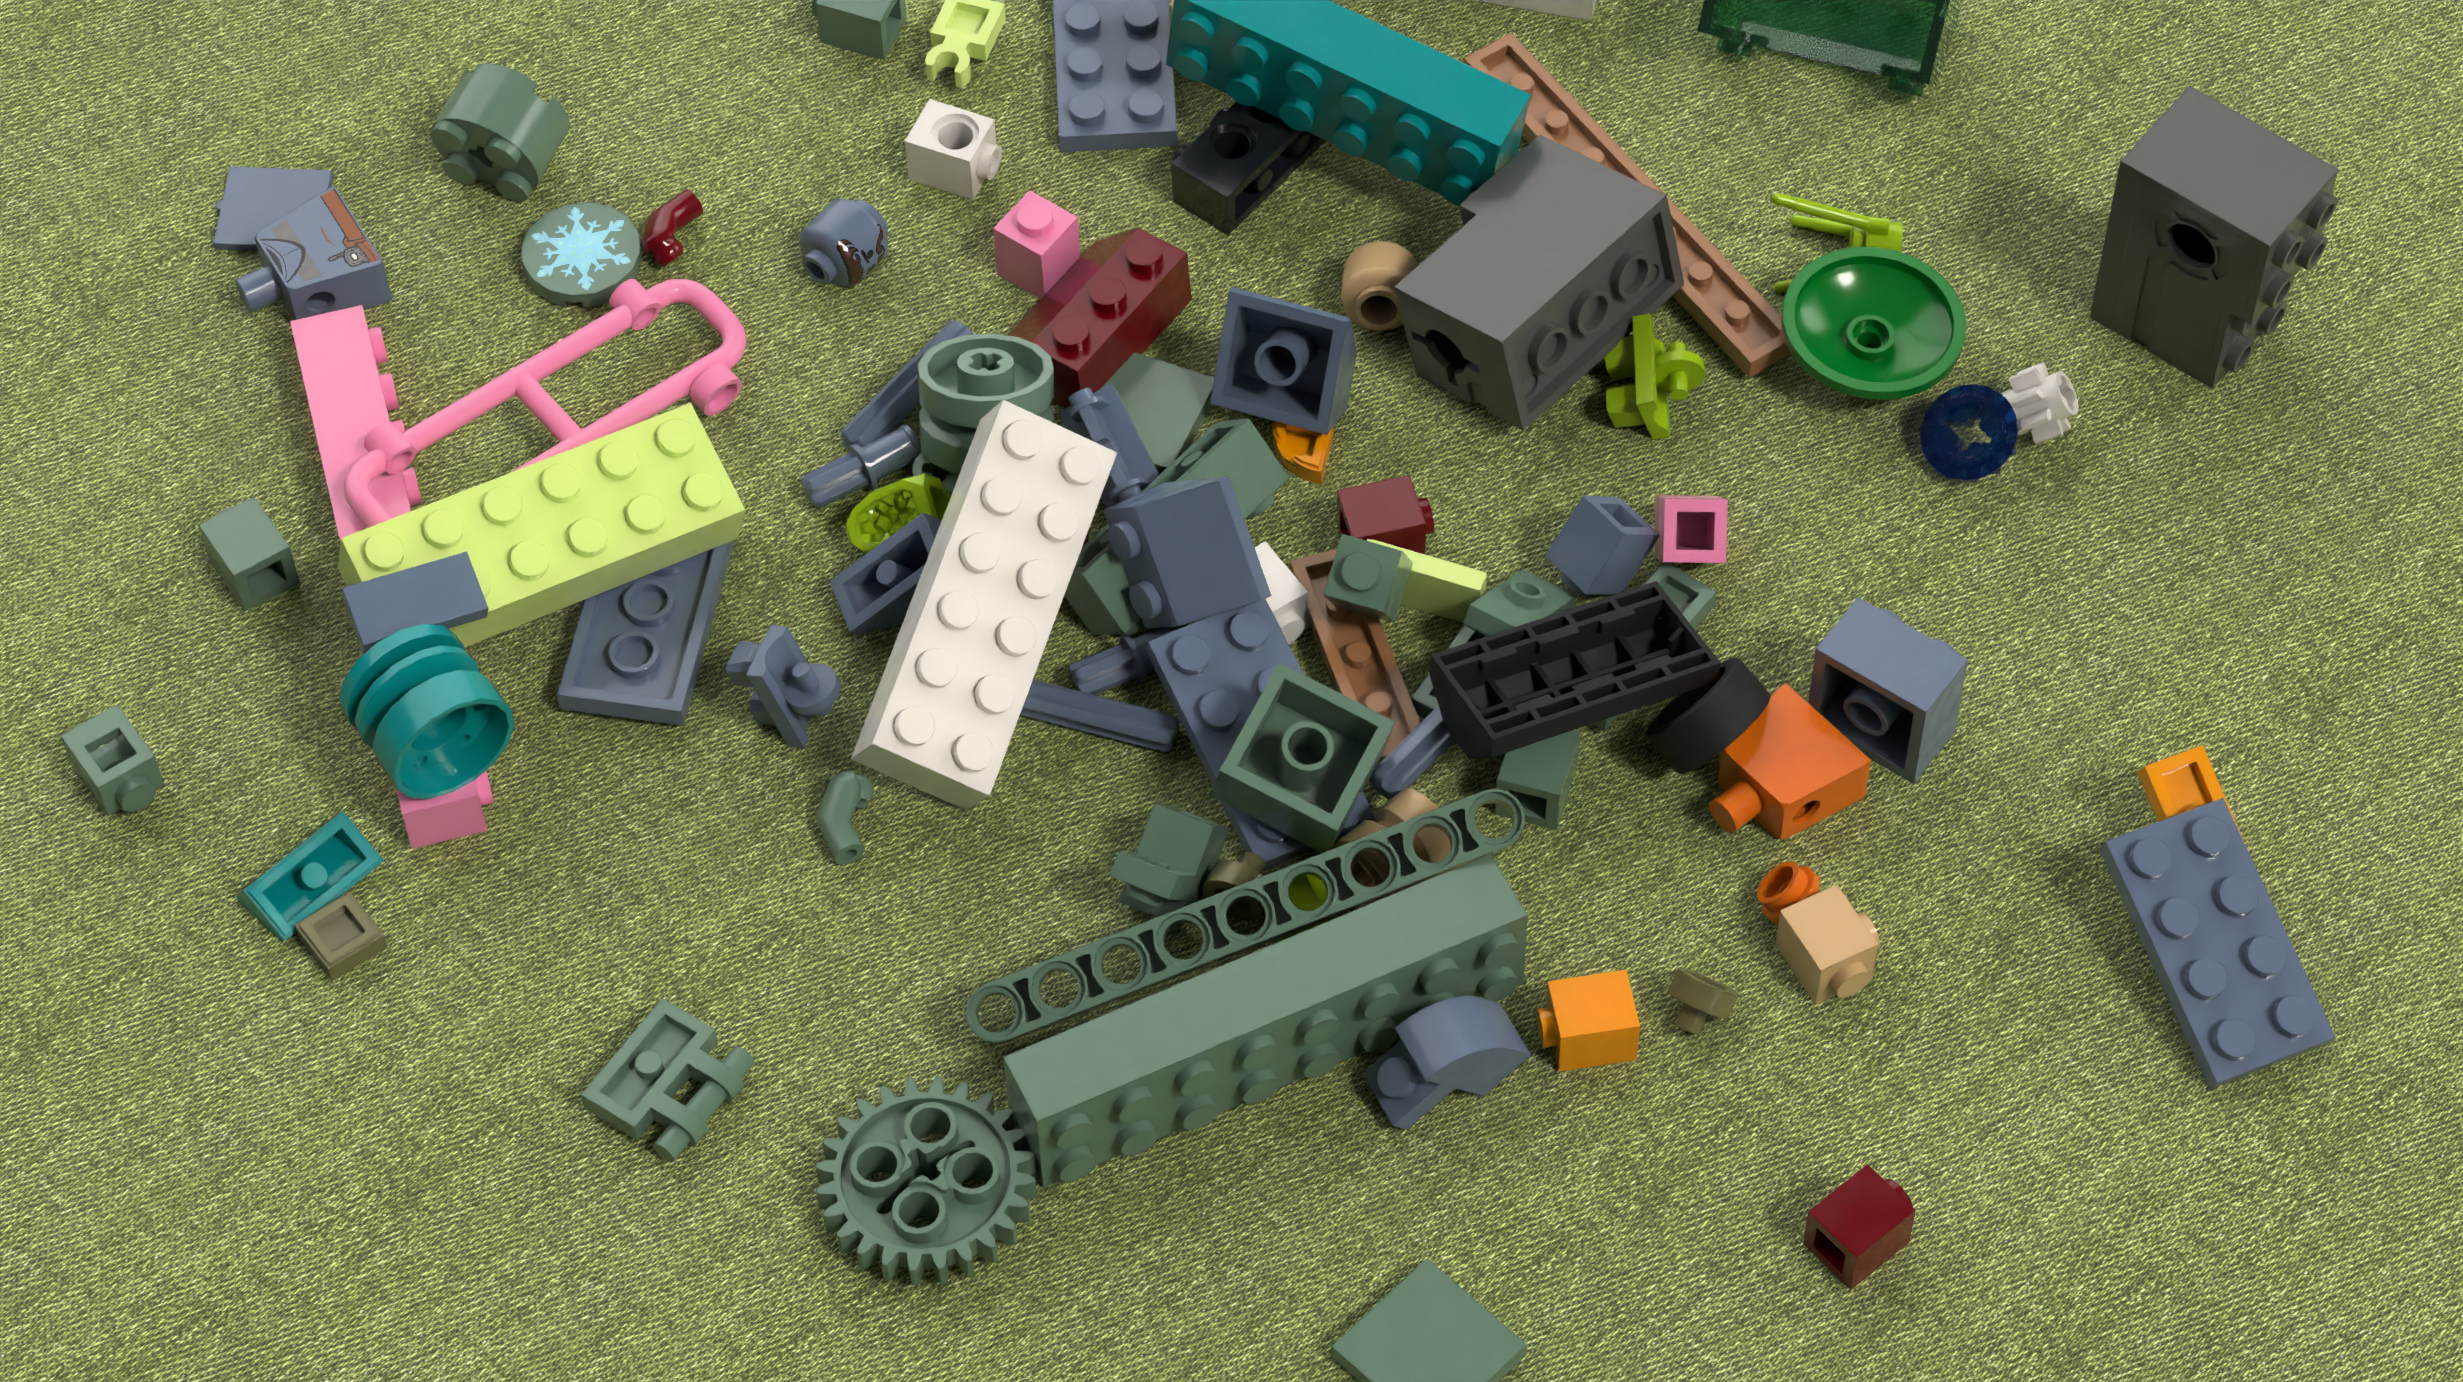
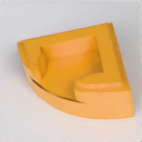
(1303, 449)

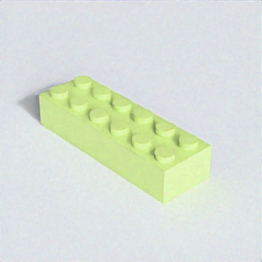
(567, 522)

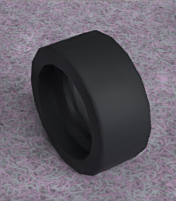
(1708, 718)

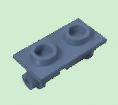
(1106, 421)

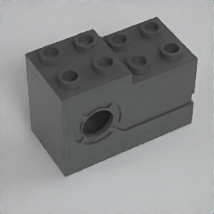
(2209, 236)
(1538, 281)

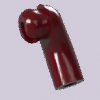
(665, 222)

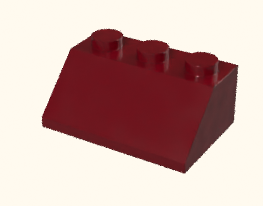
(1107, 309)

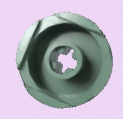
(498, 131)

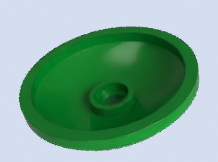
(1876, 302)

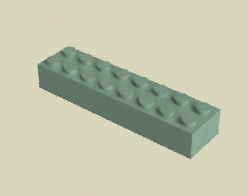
(1264, 1020)

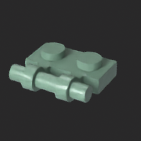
(652, 1068)

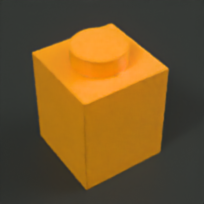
(1589, 1021)

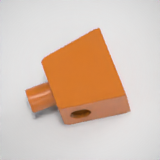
(1788, 770)

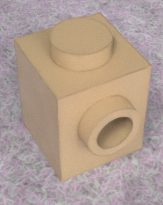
(1828, 945)

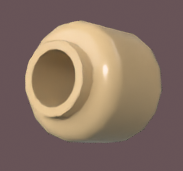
(1370, 281)

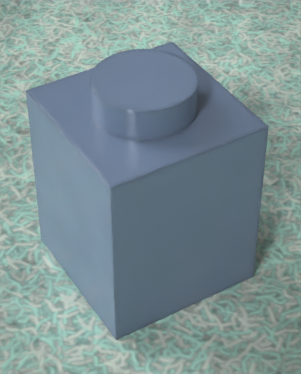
(1601, 546)

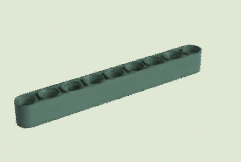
(1270, 892)

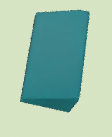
(310, 876)

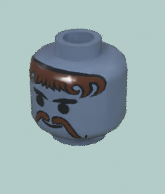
(844, 242)

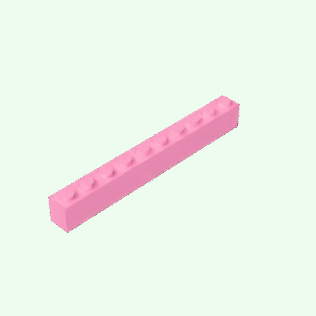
(346, 404)

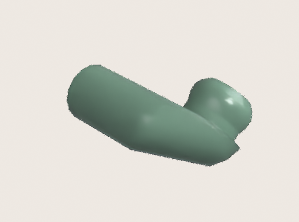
(834, 815)

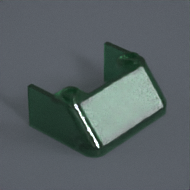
(1871, 36)

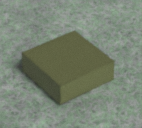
(340, 936)

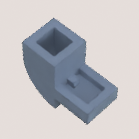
(1443, 1048)

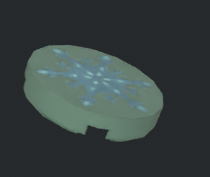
(581, 253)

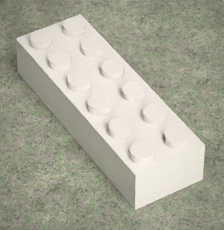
(984, 606)

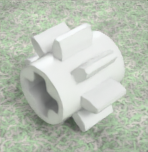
(2042, 402)

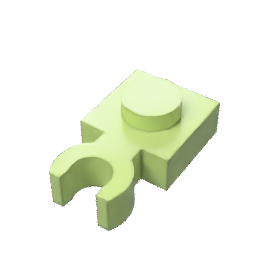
(963, 32)

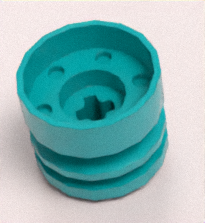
(426, 711)

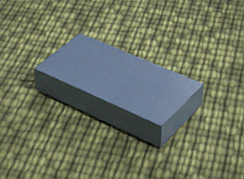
(429, 593)

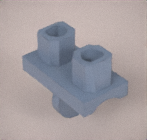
(783, 683)

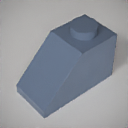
(881, 584)

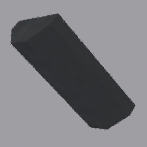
(1568, 671)

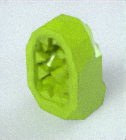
(893, 507)

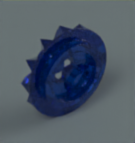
(1962, 408)

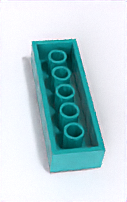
(1354, 87)

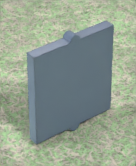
(260, 197)

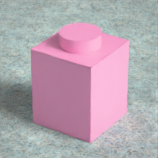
(1036, 244)
(1691, 528)

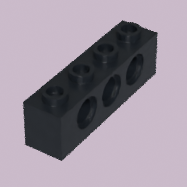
(1237, 164)

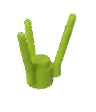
(1861, 229)

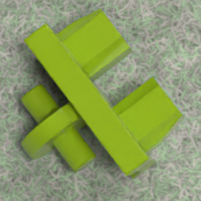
(1654, 374)

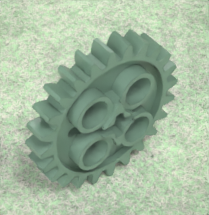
(926, 1181)

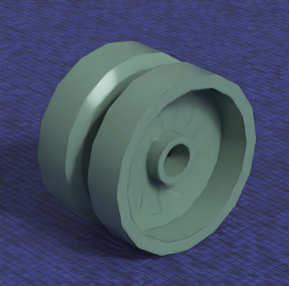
(967, 379)

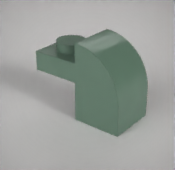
(1170, 861)

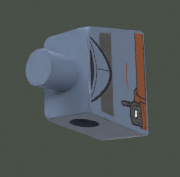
(316, 262)

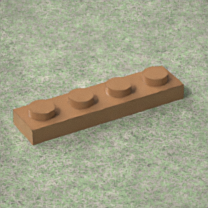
(1355, 651)

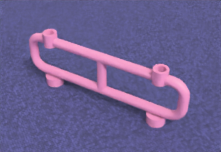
(706, 381)

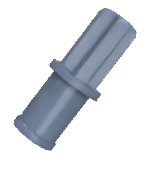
(861, 467)
(1116, 664)

